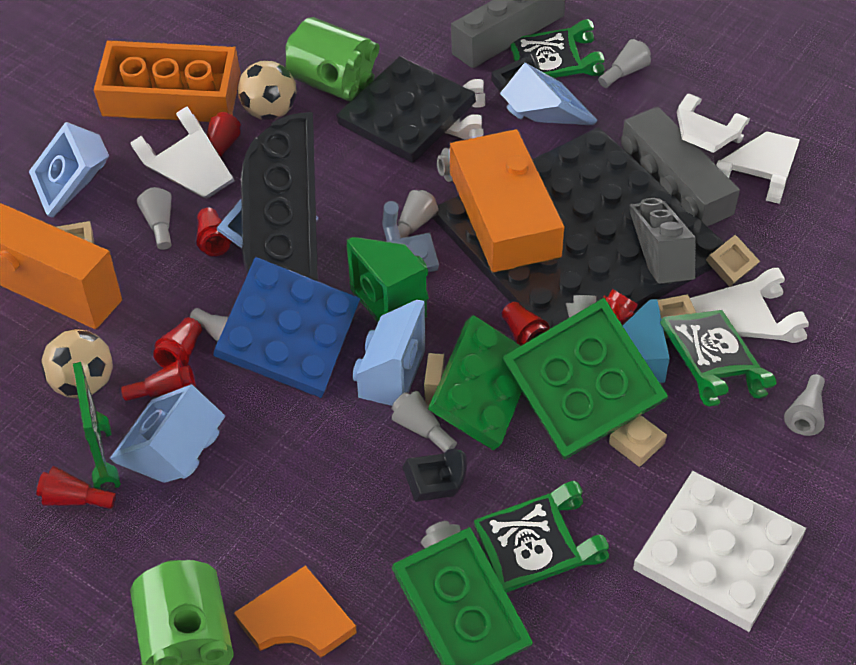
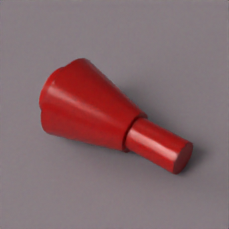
(162, 382)
(65, 489)

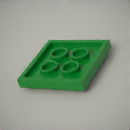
(584, 378)

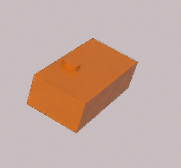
(165, 78)
(506, 200)
(56, 268)

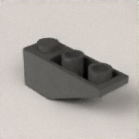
(664, 241)

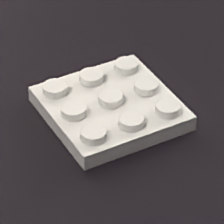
(719, 550)

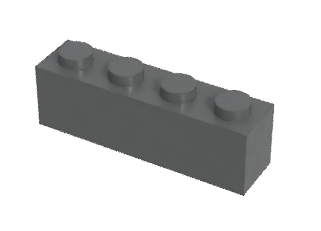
(498, 25)
(679, 166)

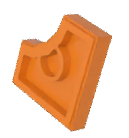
(296, 613)

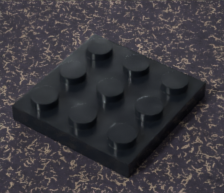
(406, 109)

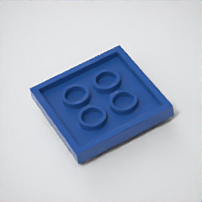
(287, 327)

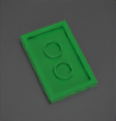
(477, 386)
(461, 602)

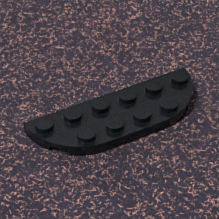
(280, 197)

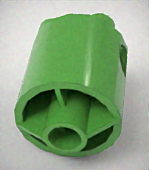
(331, 58)
(181, 615)

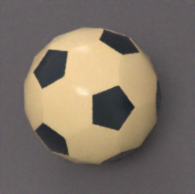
(267, 90)
(71, 348)

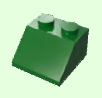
(385, 275)

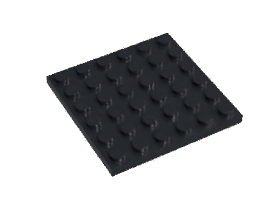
(592, 191)

